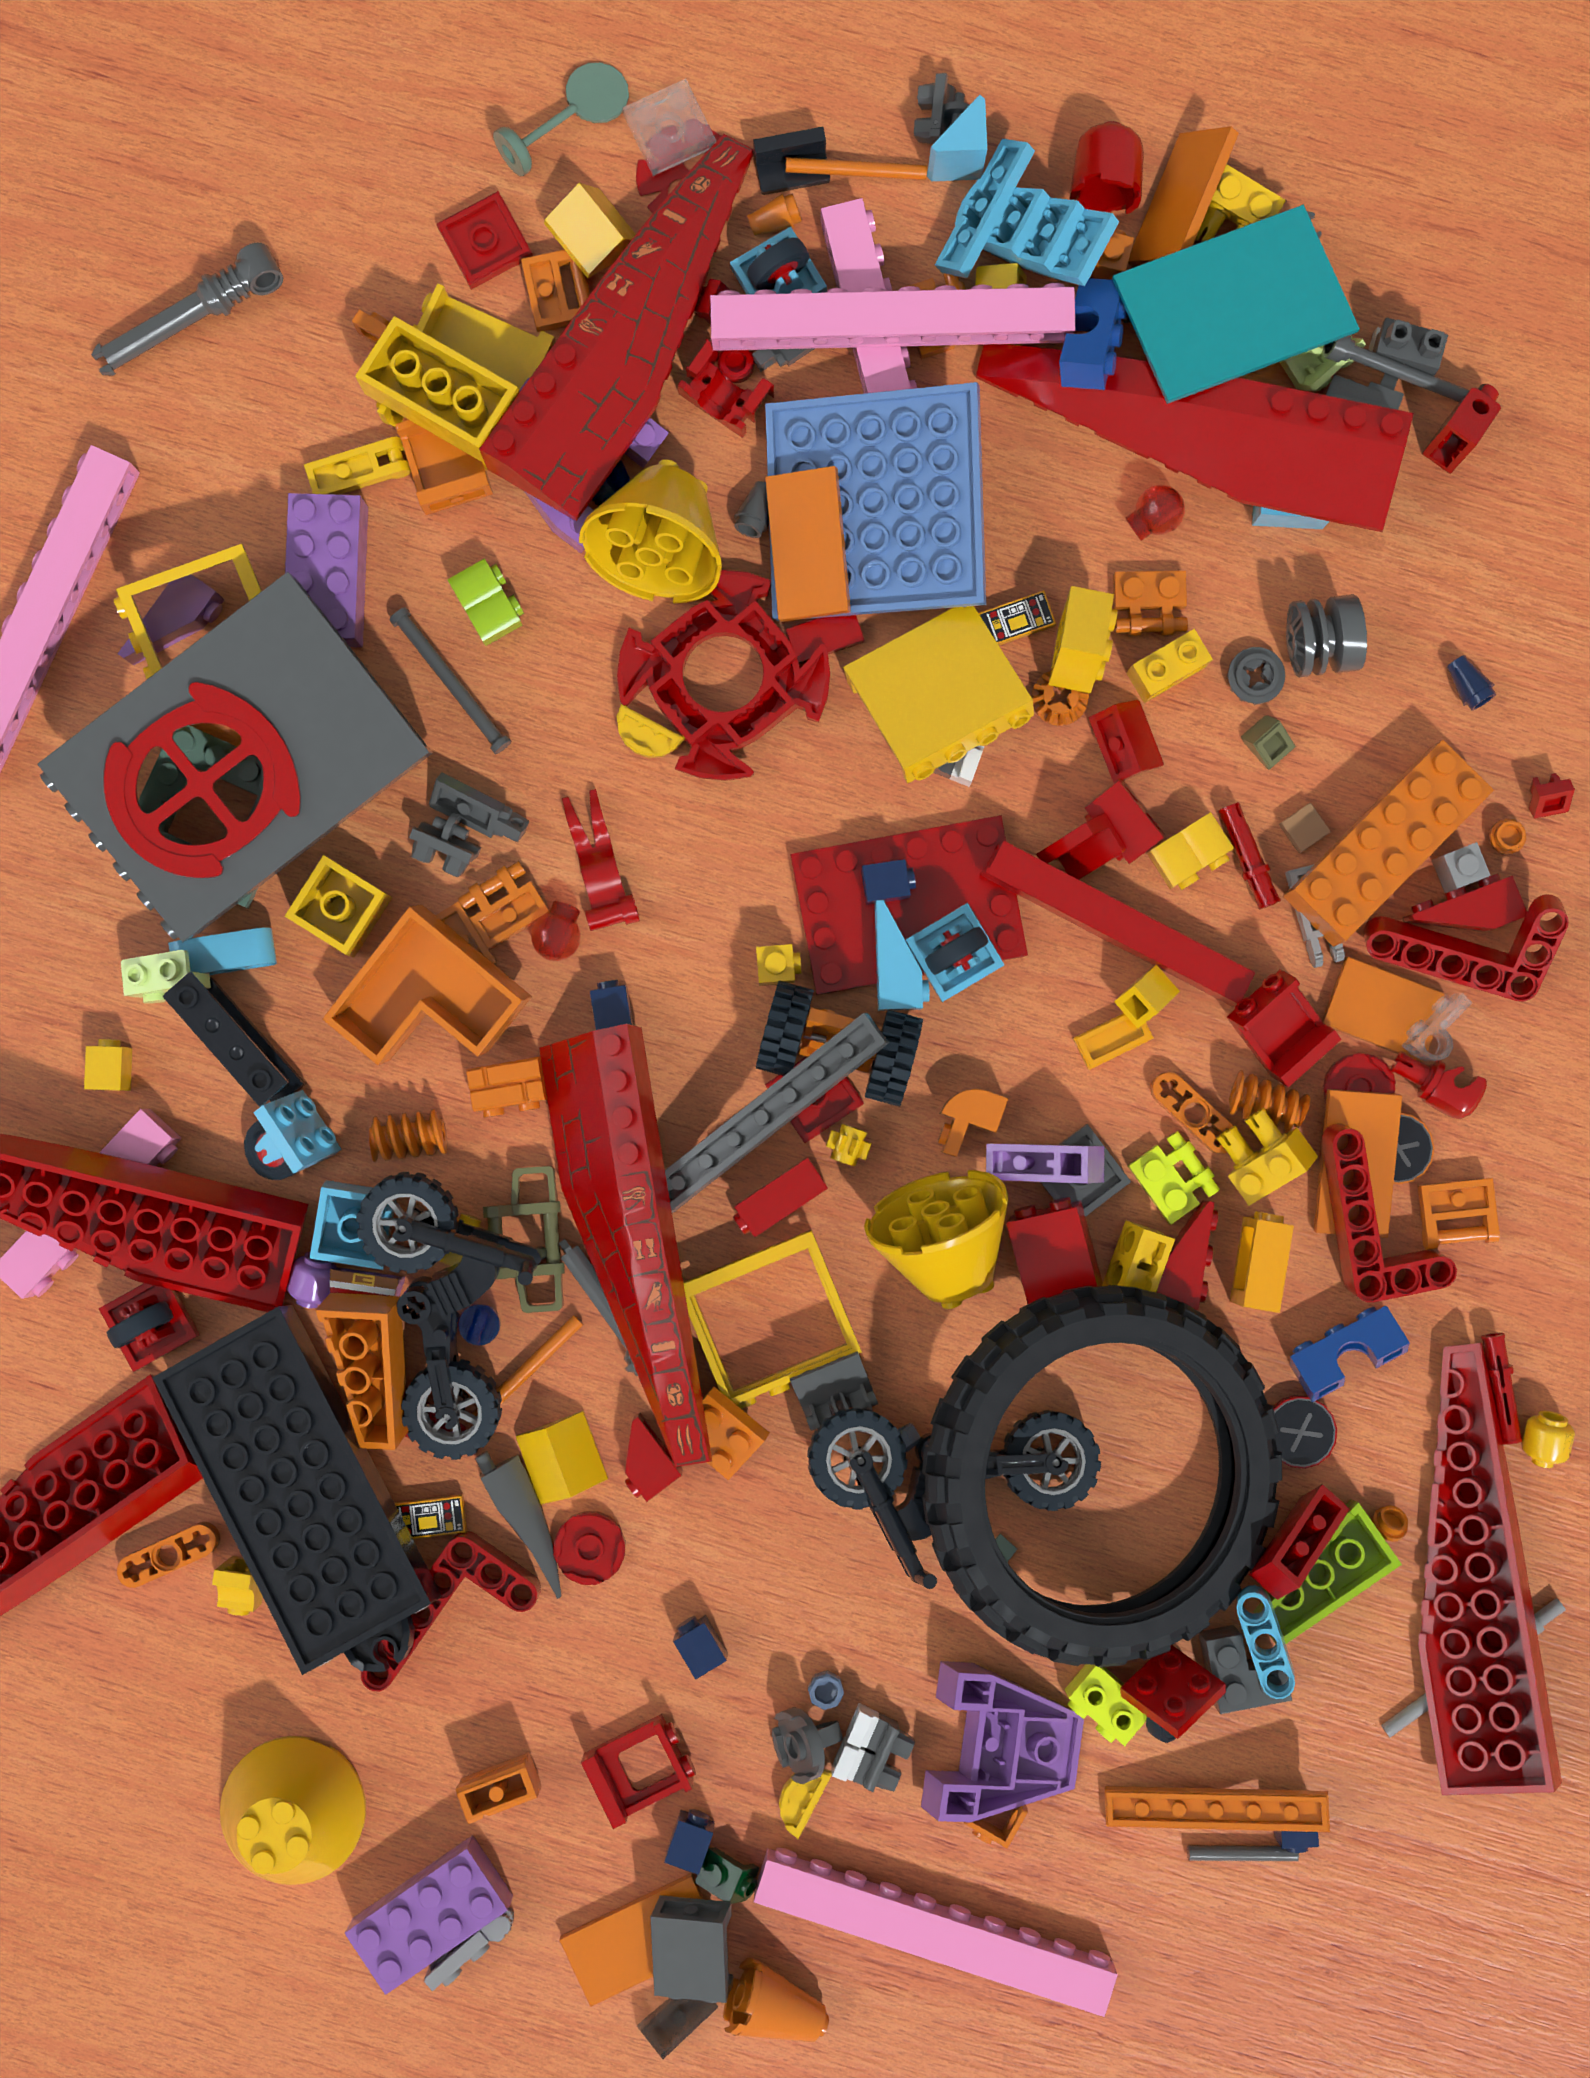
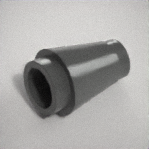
(753, 514)

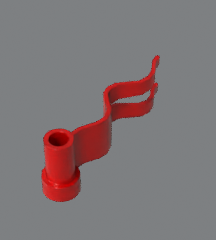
(600, 870)

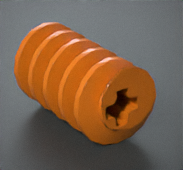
(1278, 1105)
(407, 1136)

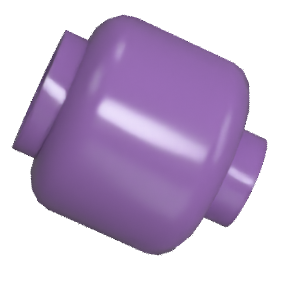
(310, 1281)

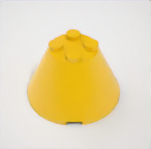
(655, 536)
(943, 1233)
(292, 1810)

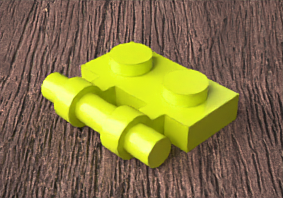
(1163, 1182)

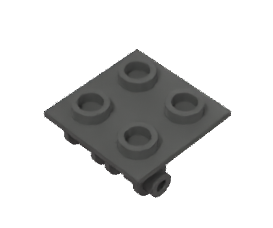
(833, 1389)

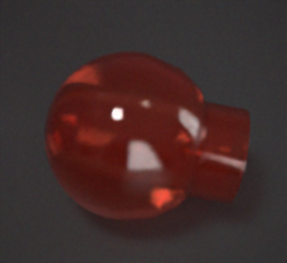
(1157, 511)
(557, 933)

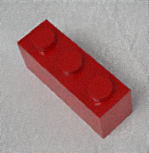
(1299, 1542)

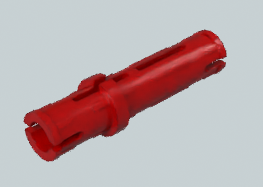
(1246, 849)
(1495, 1347)

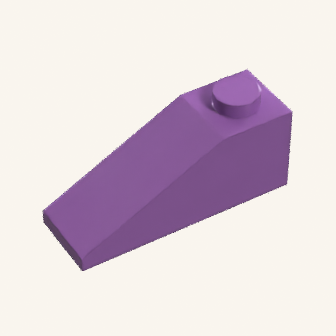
(177, 613)
(1046, 1163)

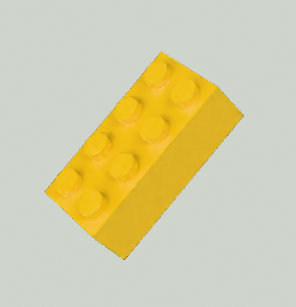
(435, 387)

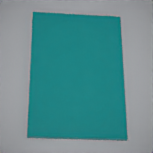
(1235, 304)

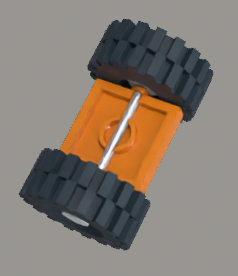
(787, 1029)

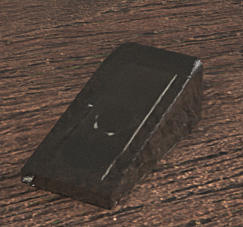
(674, 2022)

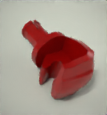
(1438, 1086)

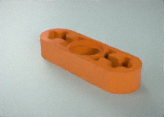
(1179, 1088)
(141, 1556)

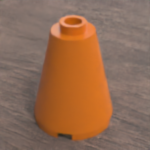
(772, 2007)

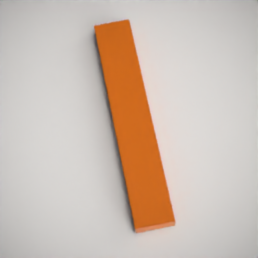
(1217, 1808)

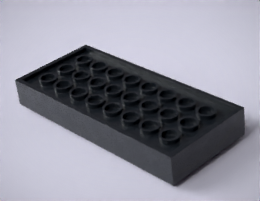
(300, 1493)

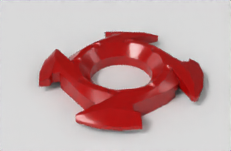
(713, 732)

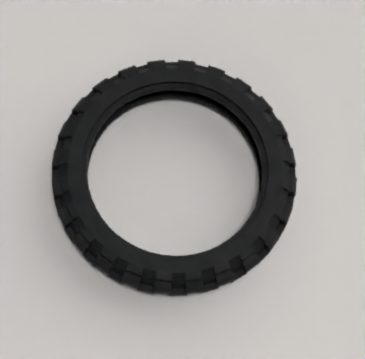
(1237, 1523)

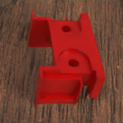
(721, 396)

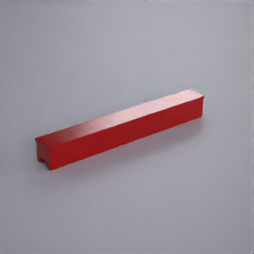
(1118, 923)

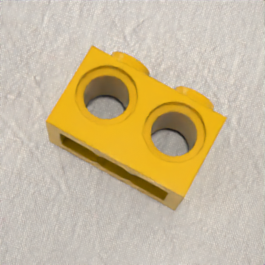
(1169, 666)
(1139, 1257)

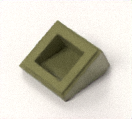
(1268, 741)

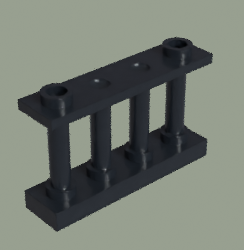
(233, 1039)

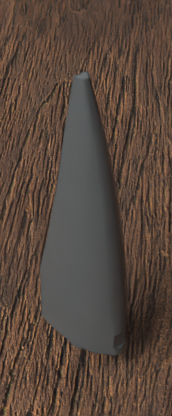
(519, 1505)

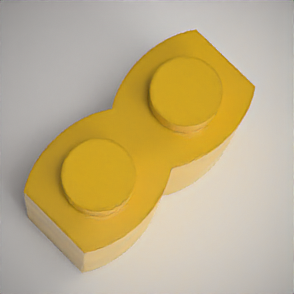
(1191, 851)

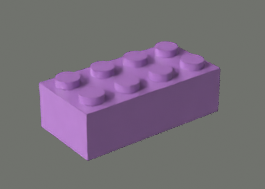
(329, 556)
(429, 1915)

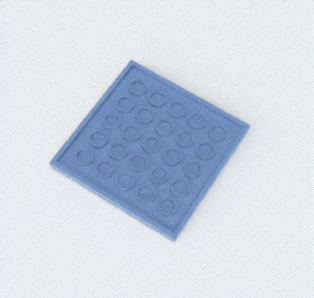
(905, 490)

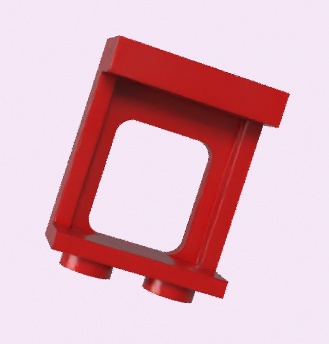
(611, 1782)

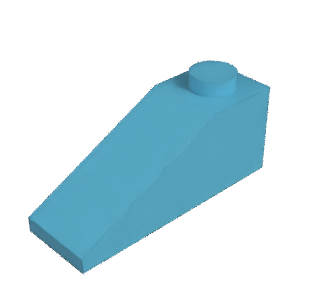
(898, 972)

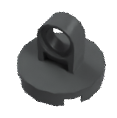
(802, 1743)

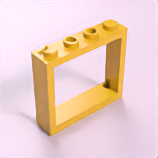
(127, 607)
(779, 1381)

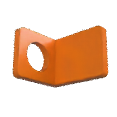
(987, 1832)

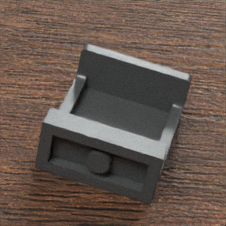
(691, 1949)

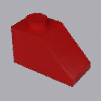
(648, 1461)

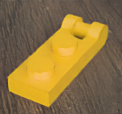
(357, 468)

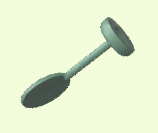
(593, 93)

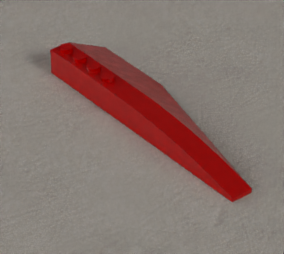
(1241, 437)
(90, 1490)

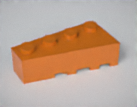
(370, 1361)

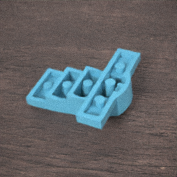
(1024, 224)

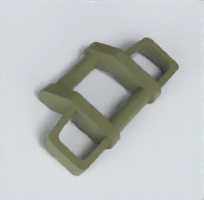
(551, 1233)

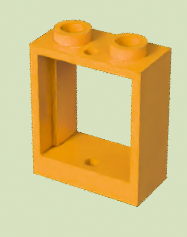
(1261, 1262)

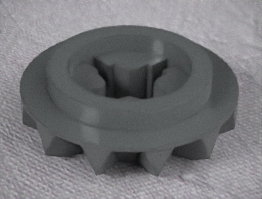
(1272, 673)

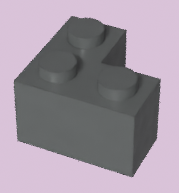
(1227, 1660)

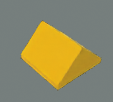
(589, 229)
(562, 1458)

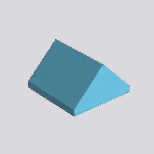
(962, 147)

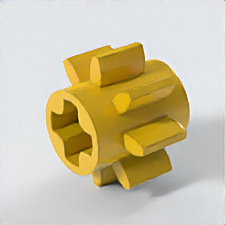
(848, 1145)

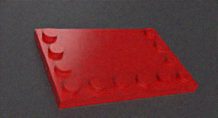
(946, 874)

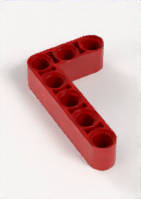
(1474, 956)
(1365, 1228)
(457, 1569)

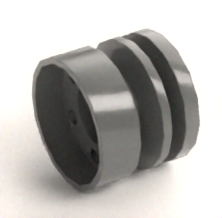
(1326, 635)

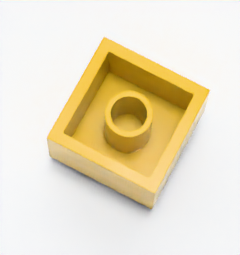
(1083, 640)
(338, 906)

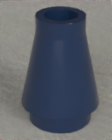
(1470, 683)

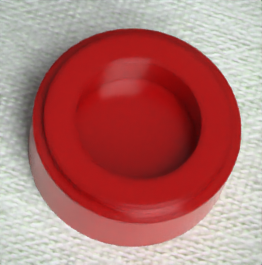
(736, 365)

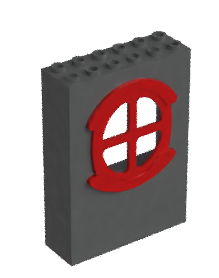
(299, 706)

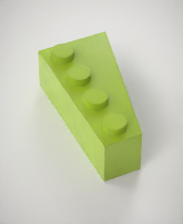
(1348, 1565)

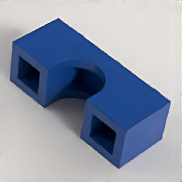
(1091, 356)
(1373, 1334)

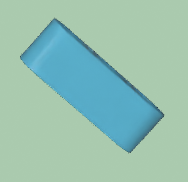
(229, 951)
(1266, 1659)

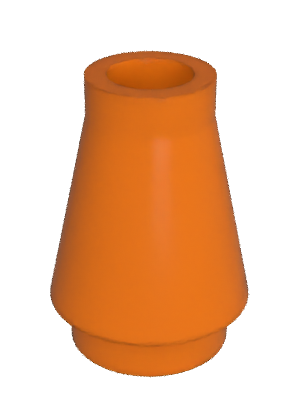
(775, 215)

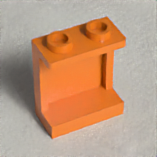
(440, 470)

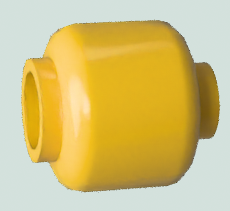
(1548, 1439)

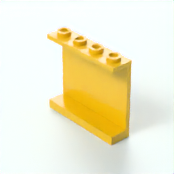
(480, 338)
(940, 691)

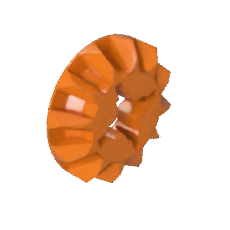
(1057, 713)

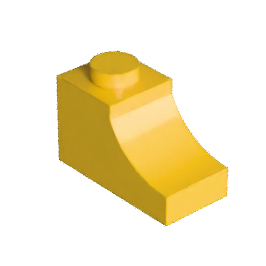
(236, 1587)

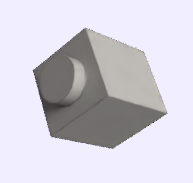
(1461, 867)

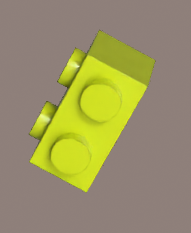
(1098, 1694)

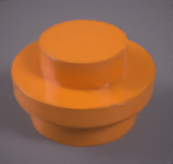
(1507, 836)
(1391, 1522)

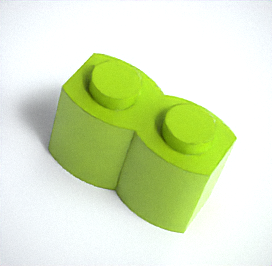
(486, 602)

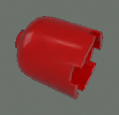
(1108, 168)

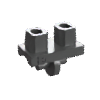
(945, 107)
(447, 838)

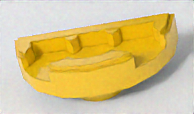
(644, 735)
(799, 1801)

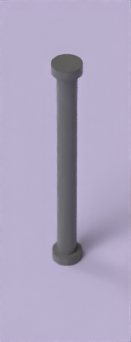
(402, 619)

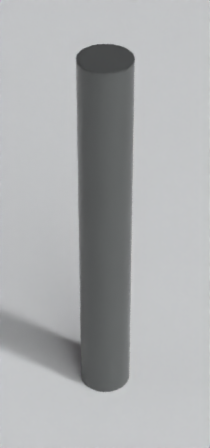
(1239, 1853)

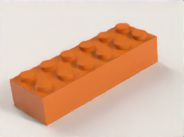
(1388, 843)

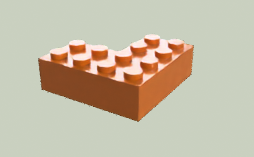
(420, 972)

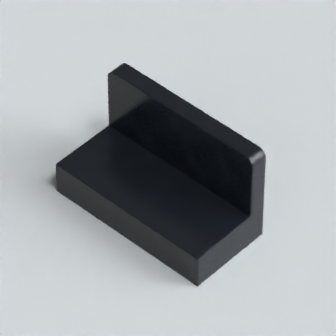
(771, 156)

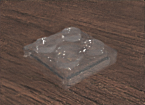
(669, 127)

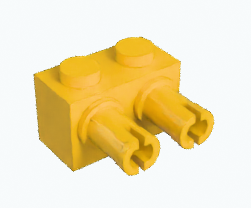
(1240, 202)
(1274, 1165)

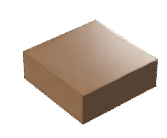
(1304, 828)

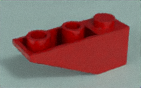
(1481, 909)
(1188, 1258)

